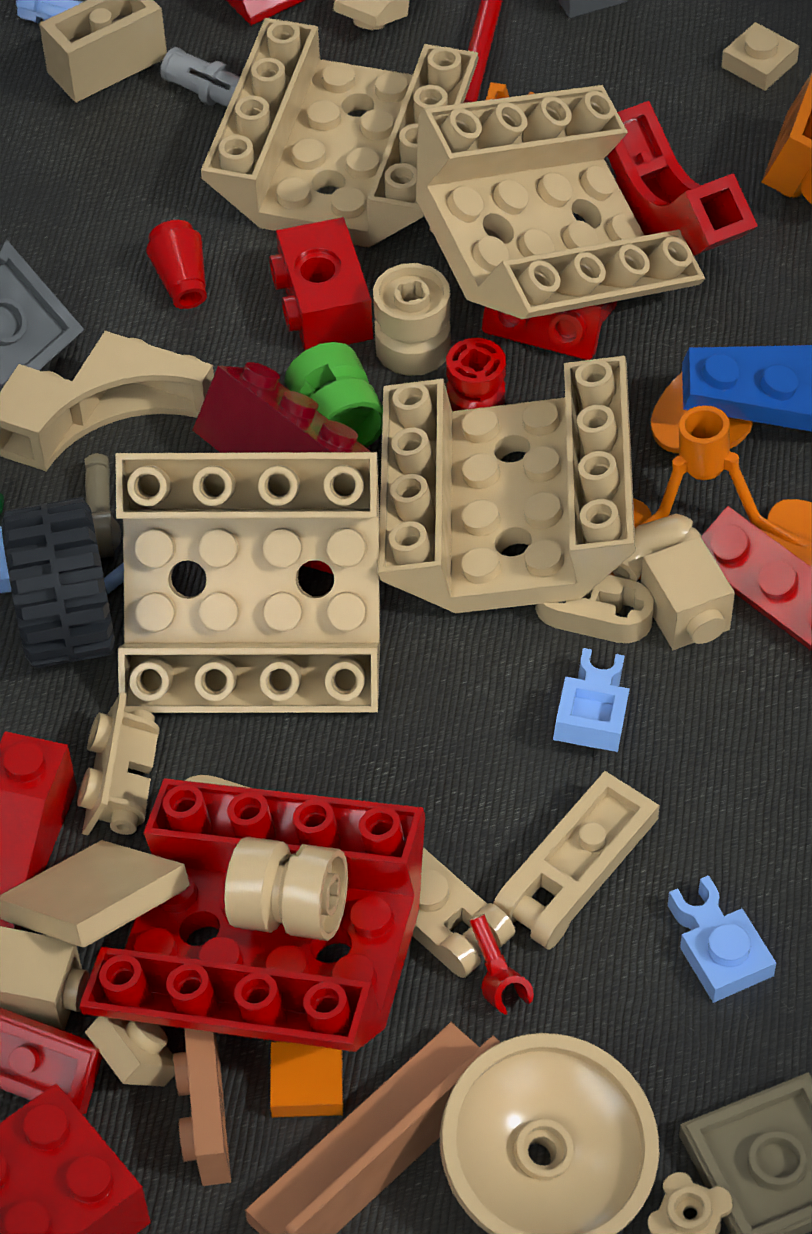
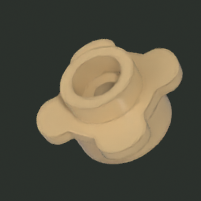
(684, 1194)

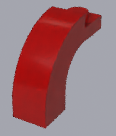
(666, 197)

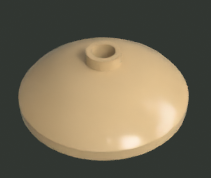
(573, 1104)

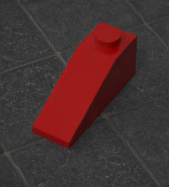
(34, 802)

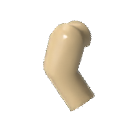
(653, 538)

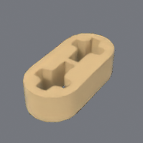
(597, 611)

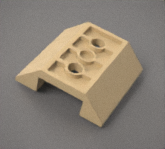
(294, 134)
(522, 174)
(458, 506)
(252, 631)

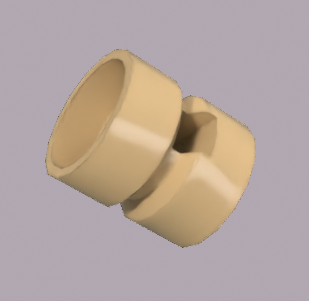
(412, 319)
(277, 887)

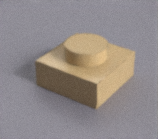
(760, 56)
(133, 1050)

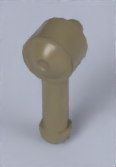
(98, 498)

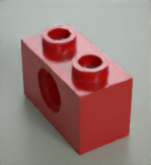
(322, 284)

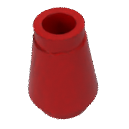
(179, 261)

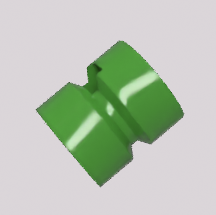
(340, 386)

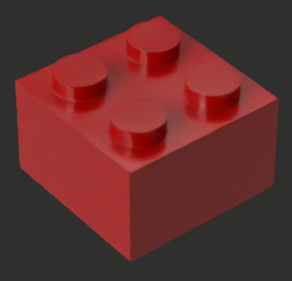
(63, 1174)

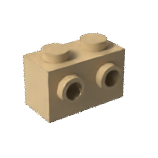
(102, 43)

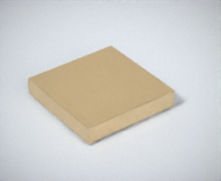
(93, 893)

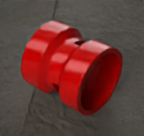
(475, 374)

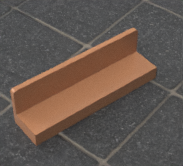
(369, 1144)

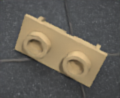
(109, 790)

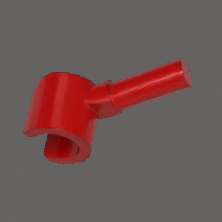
(498, 973)

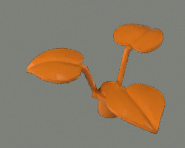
(704, 445)

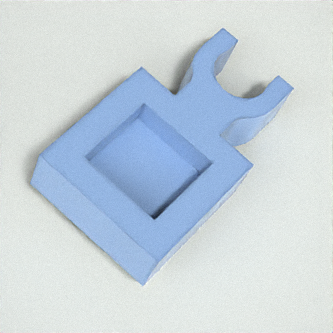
(592, 706)
(720, 948)

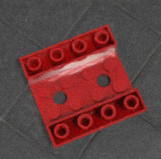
(259, 979)

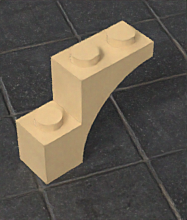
(117, 381)

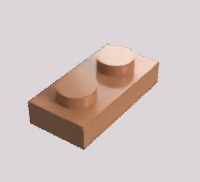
(205, 1133)

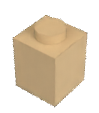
(688, 593)
(40, 977)

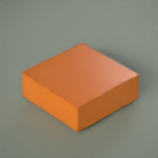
(305, 1080)

